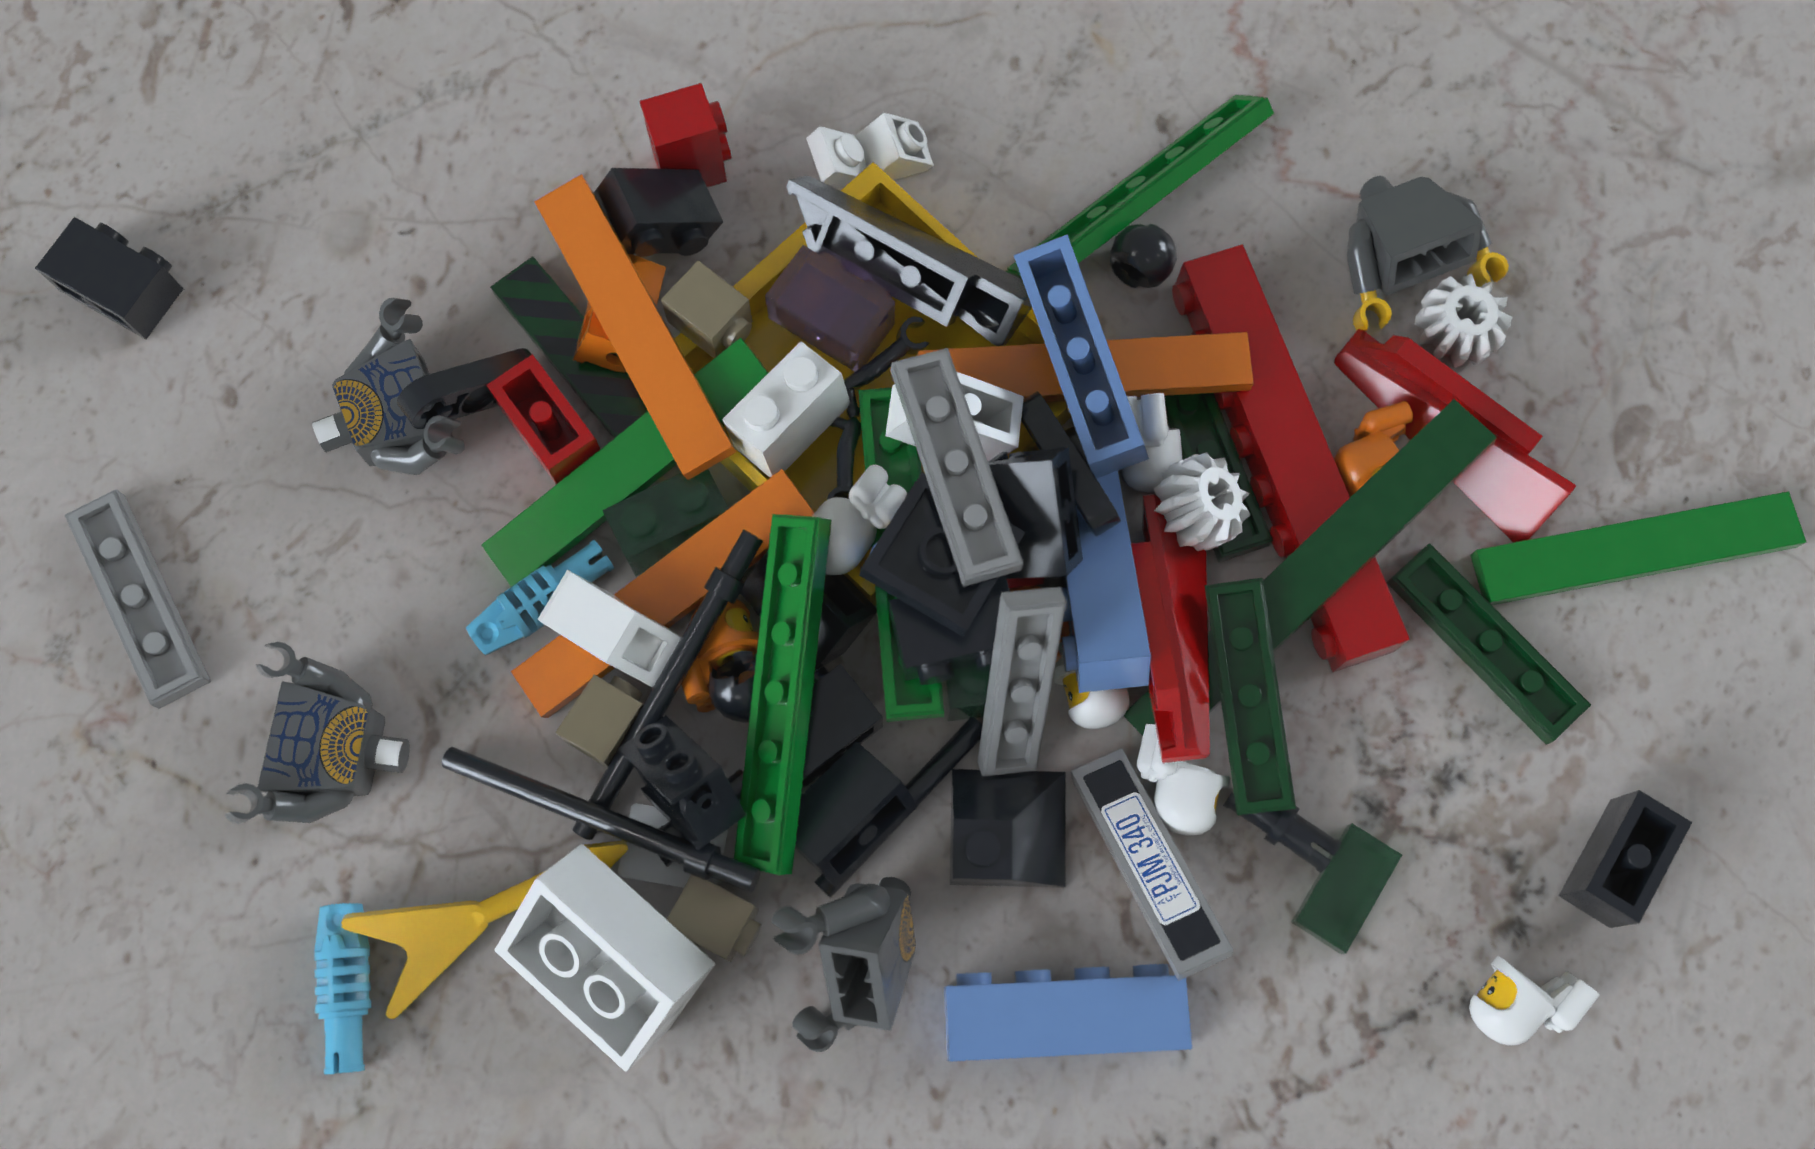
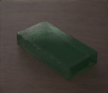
(1347, 889)

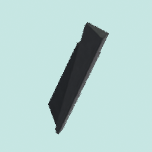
(911, 262)

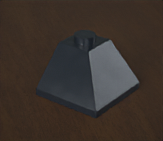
(1008, 829)

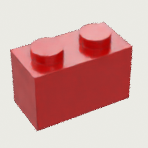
(688, 132)
(543, 418)

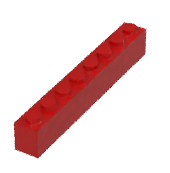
(1286, 451)

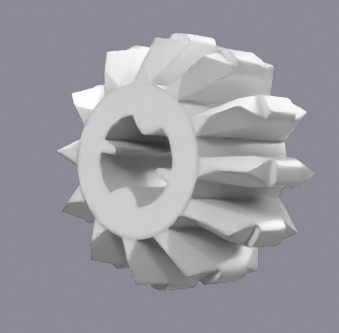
(1463, 320)
(1202, 502)

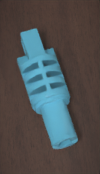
(519, 607)
(341, 988)

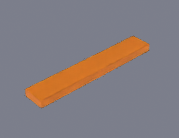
(635, 328)
(1144, 365)
(663, 591)

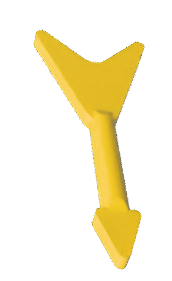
(443, 931)

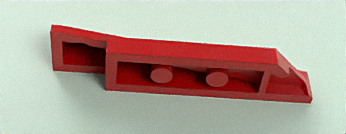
(1504, 480)
(1177, 631)

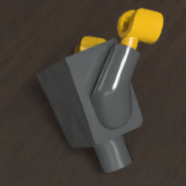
(1413, 236)

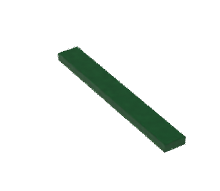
(1358, 531)

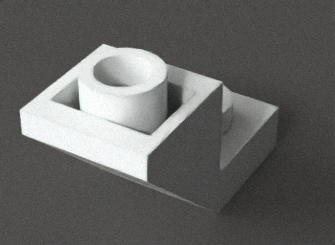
(889, 141)
(609, 628)

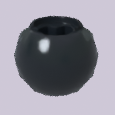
(1143, 256)
(733, 686)

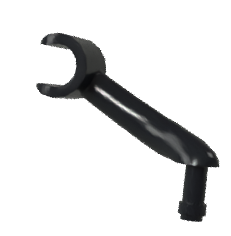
(882, 362)
(845, 455)

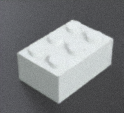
(603, 956)

